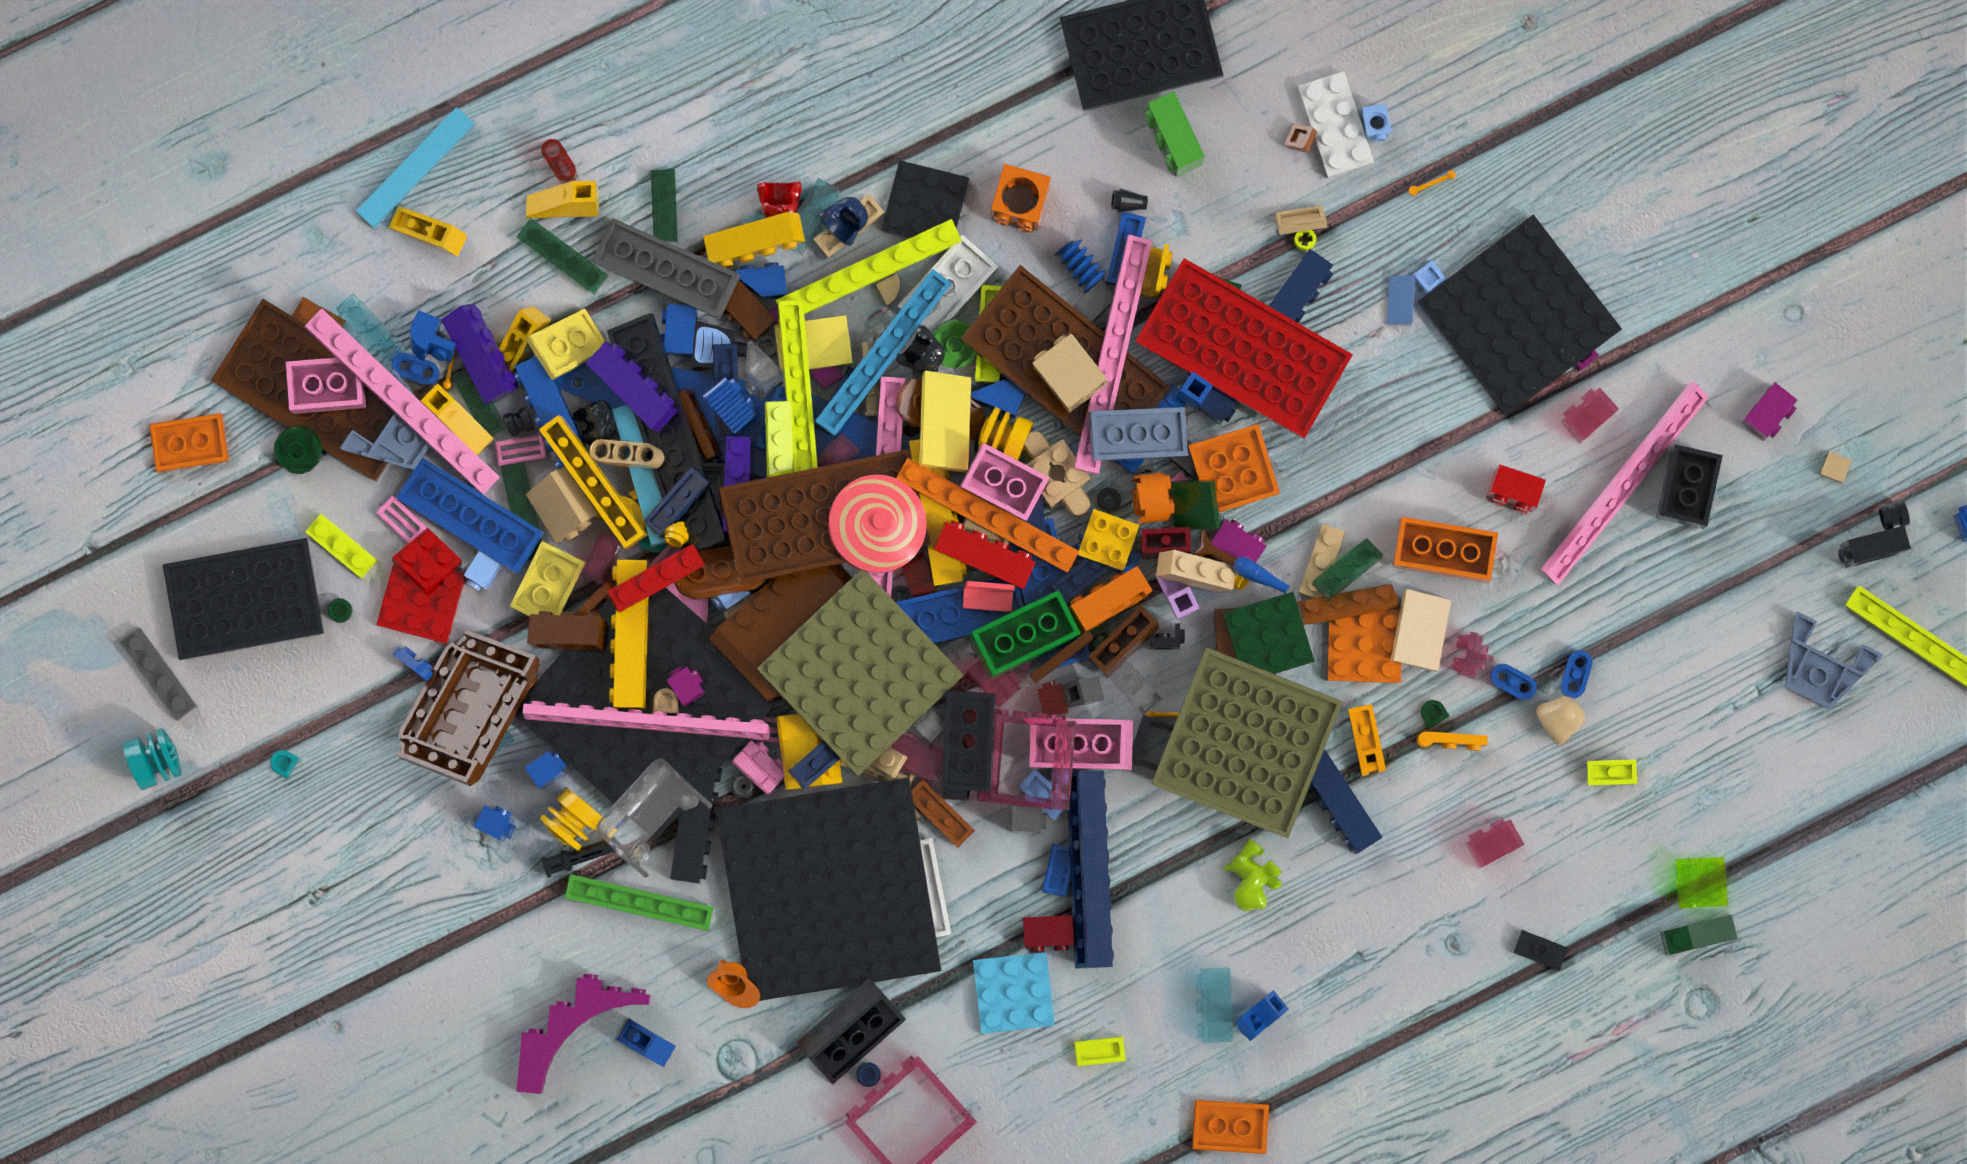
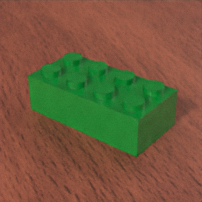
(1024, 635)

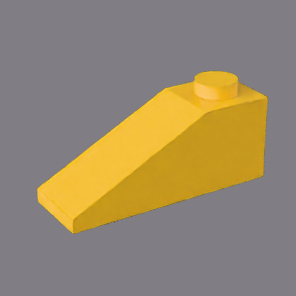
(428, 230)
(514, 344)

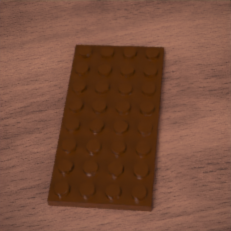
(1029, 319)
(258, 376)
(782, 520)

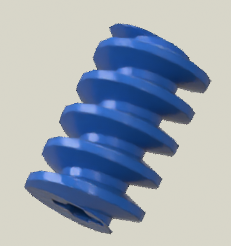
(1080, 264)

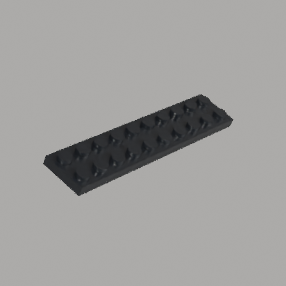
(645, 346)

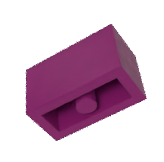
(1770, 411)
(1237, 542)

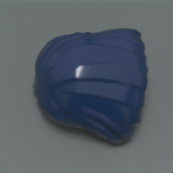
(845, 219)

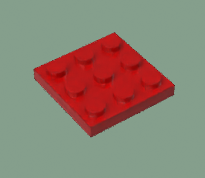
(421, 614)

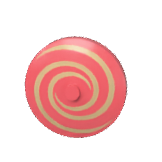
(877, 523)

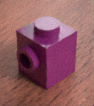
(686, 684)

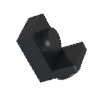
(1163, 641)

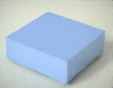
(1429, 277)

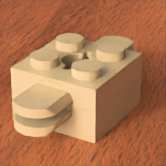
(1064, 480)

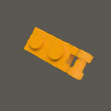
(1366, 739)
(1451, 740)

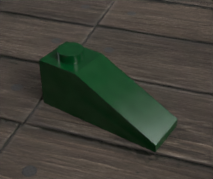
(1698, 935)

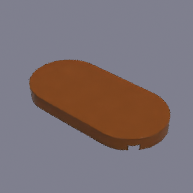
(909, 408)
(715, 578)

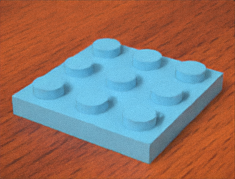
(1013, 992)

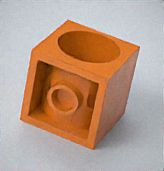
(1011, 178)

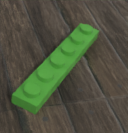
(639, 902)

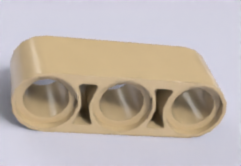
(637, 456)

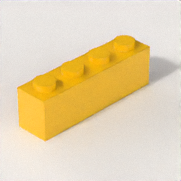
(754, 239)

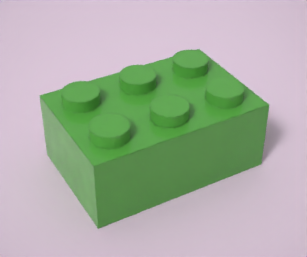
(1174, 134)

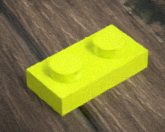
(1611, 772)

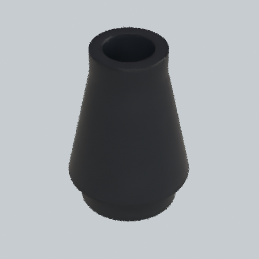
(1125, 200)

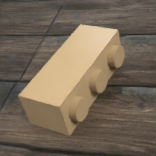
(1195, 571)

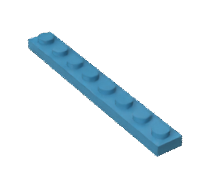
(883, 352)

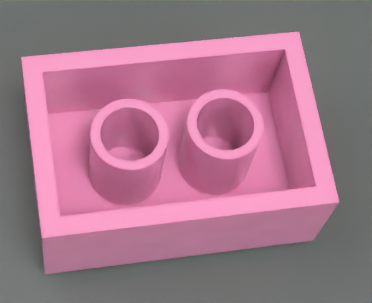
(323, 386)
(1004, 481)

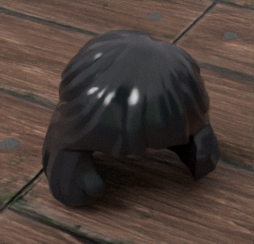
(924, 352)
(599, 421)

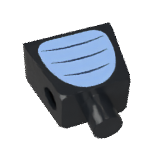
(705, 337)

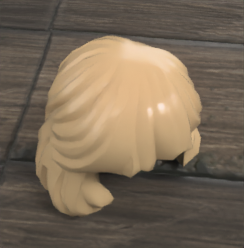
(1561, 718)

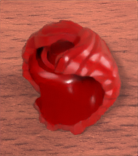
(779, 197)

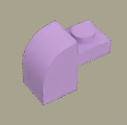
(1178, 597)

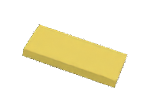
(945, 421)

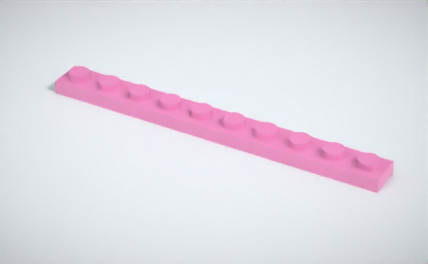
(1116, 340)
(401, 401)
(888, 441)
(1624, 483)
(656, 721)

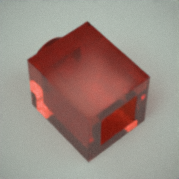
(1052, 699)

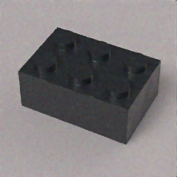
(1689, 486)

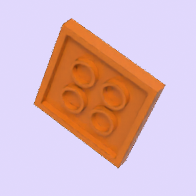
(1237, 465)
(1363, 648)

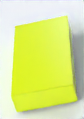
(1099, 1051)

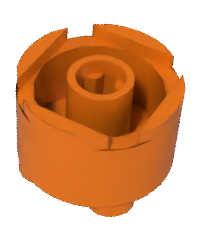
(1151, 497)

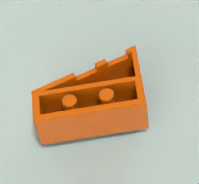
(1109, 600)

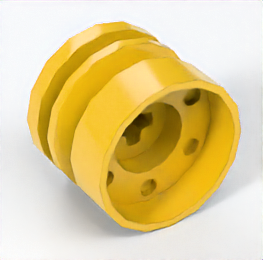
(1004, 436)
(571, 818)

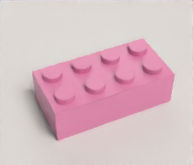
(1096, 745)

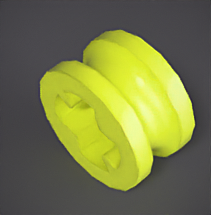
(1310, 245)

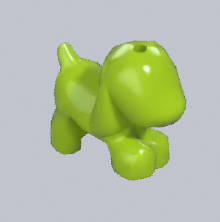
(1250, 893)

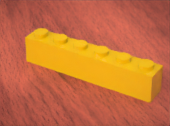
(593, 482)
(943, 568)
(629, 644)

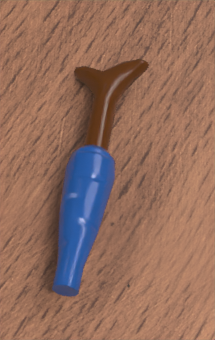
(1242, 565)

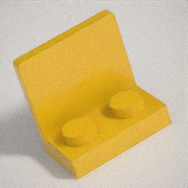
(1154, 278)
(1108, 540)

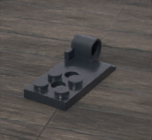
(966, 767)

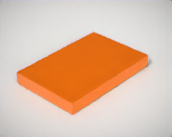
(189, 442)
(1230, 1126)

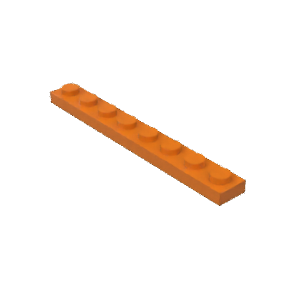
(987, 515)

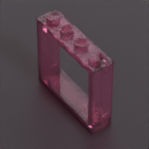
(1061, 768)
(890, 1082)

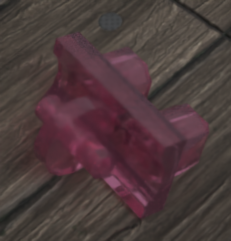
(1473, 645)

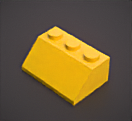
(795, 743)

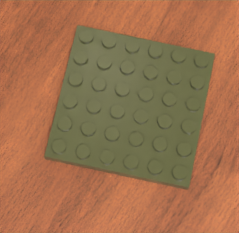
(859, 672)
(1246, 742)

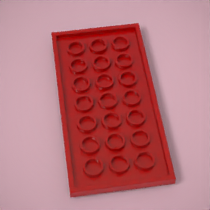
(1244, 348)

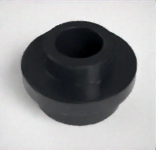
(1108, 492)

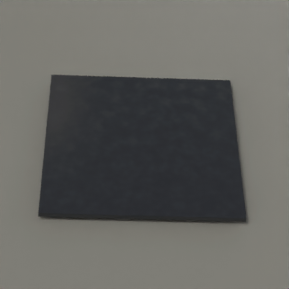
(618, 755)
(829, 889)

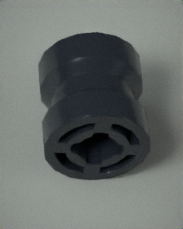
(518, 422)
(1894, 516)

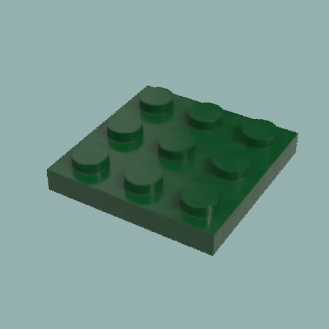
(1270, 634)

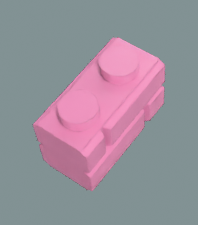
(760, 767)

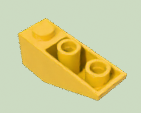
(565, 200)
(457, 419)

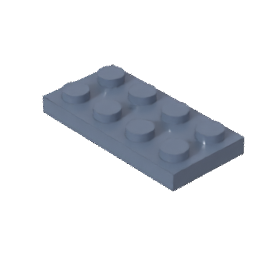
(1138, 434)

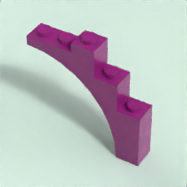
(590, 1000)

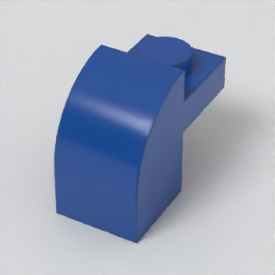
(425, 339)
(1193, 390)
(1261, 1015)

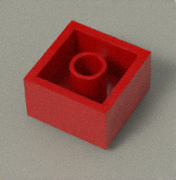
(1515, 489)

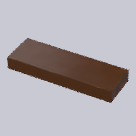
(1061, 657)

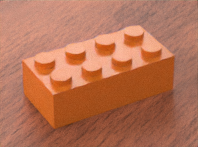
(1445, 550)

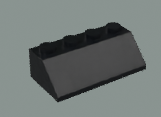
(850, 1031)

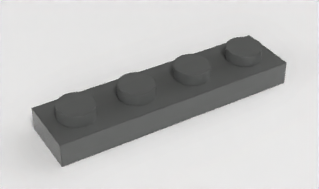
(158, 674)

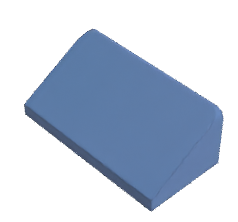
(1401, 300)

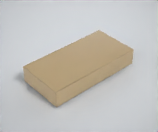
(1300, 219)

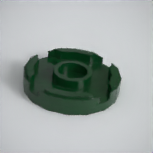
(298, 449)

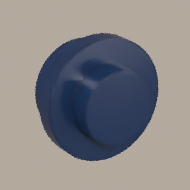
(868, 1074)

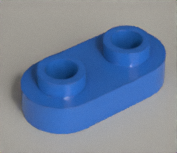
(416, 369)
(420, 667)
(1575, 674)
(1513, 680)

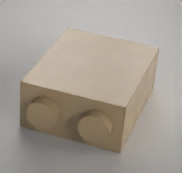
(1069, 372)
(562, 505)

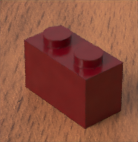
(1164, 539)
(1047, 932)

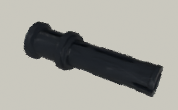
(566, 860)

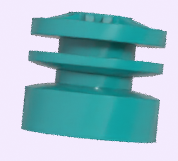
(152, 759)

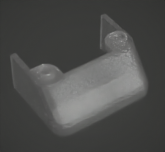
(645, 809)

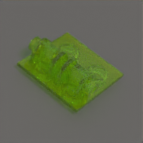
(1701, 882)

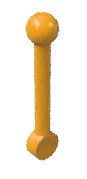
(1413, 190)
(447, 383)
(1162, 714)

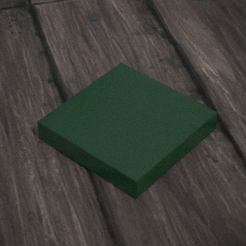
(1195, 504)

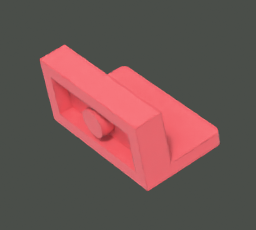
(988, 596)

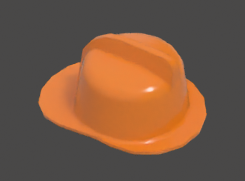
(733, 985)

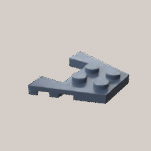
(395, 443)
(1818, 674)

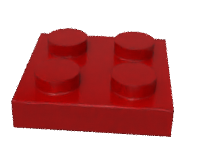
(426, 560)

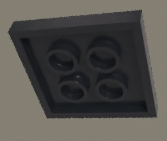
(923, 199)

